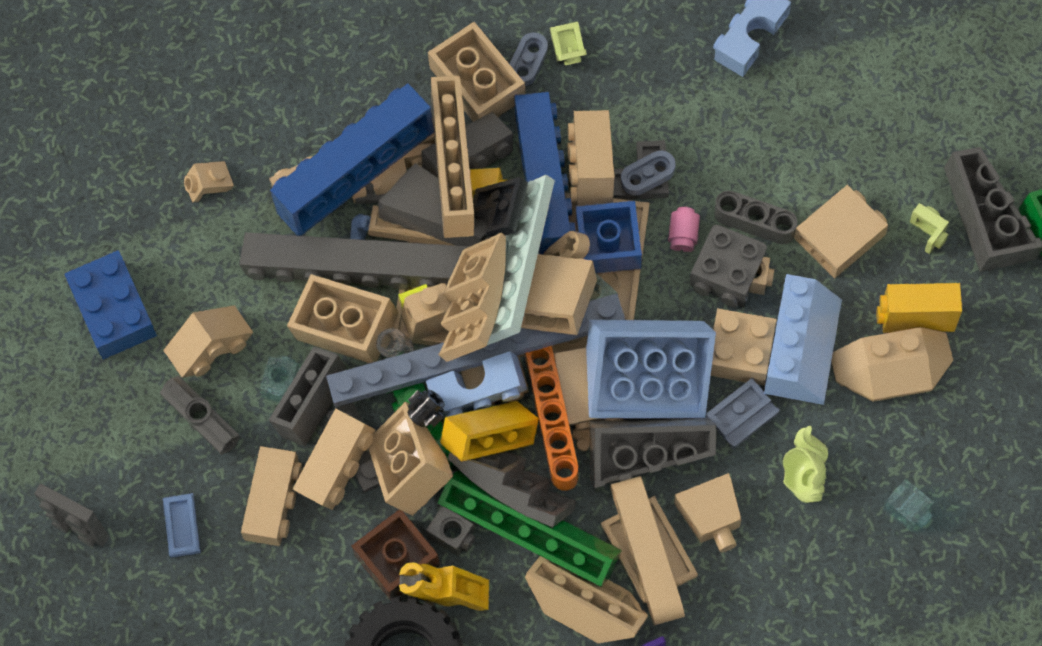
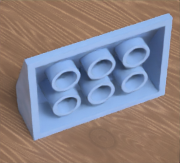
(648, 368)

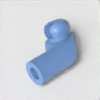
(359, 226)

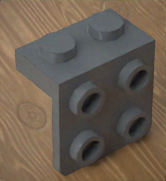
(727, 266)

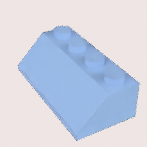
(803, 341)

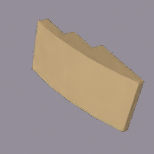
(474, 297)

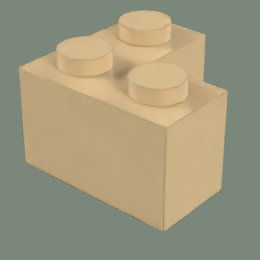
(206, 337)

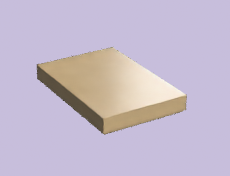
(678, 559)

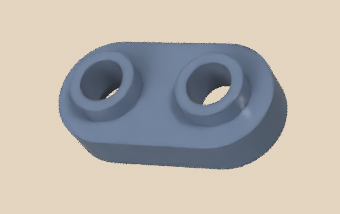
(529, 61)
(645, 172)

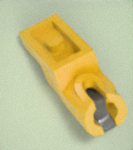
(445, 586)

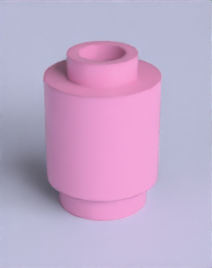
(683, 229)

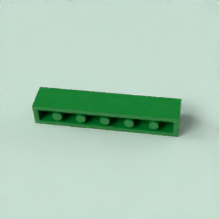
(559, 544)

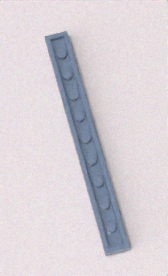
(426, 363)

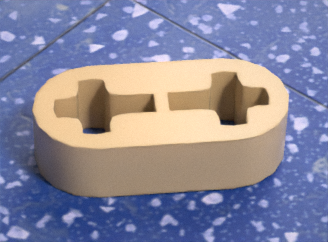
(570, 246)

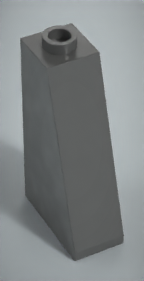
(417, 206)

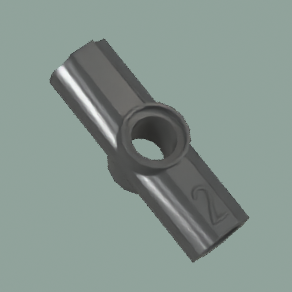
(188, 403)

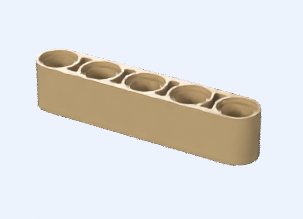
(647, 551)

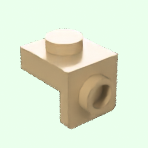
(206, 179)

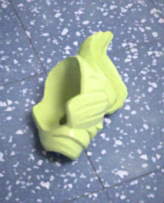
(806, 467)

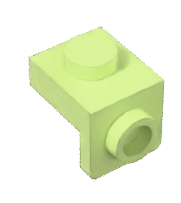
(568, 43)
(932, 223)

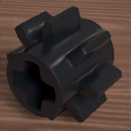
(426, 408)

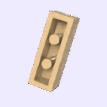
(334, 459)
(271, 496)

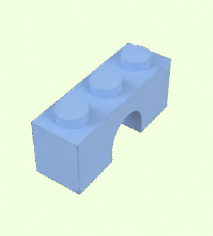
(736, 48)
(501, 381)

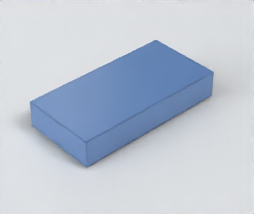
(181, 525)

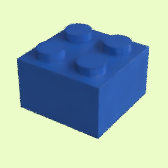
(612, 235)

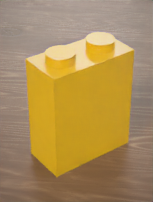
(920, 305)

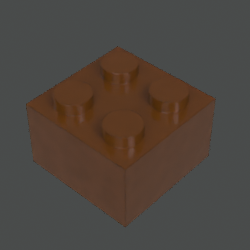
(390, 548)

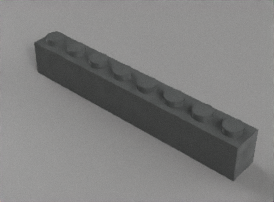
(348, 260)

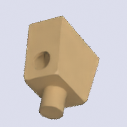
(425, 311)
(711, 511)

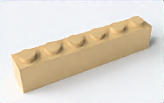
(452, 157)

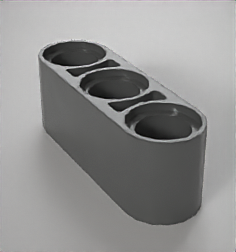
(747, 206)

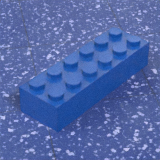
(352, 159)

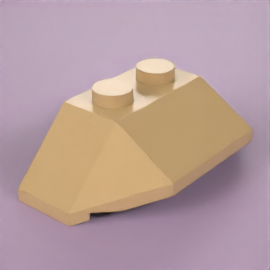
(893, 363)
(592, 610)

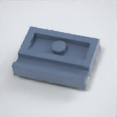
(742, 413)

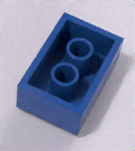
(110, 304)

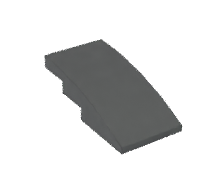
(508, 482)

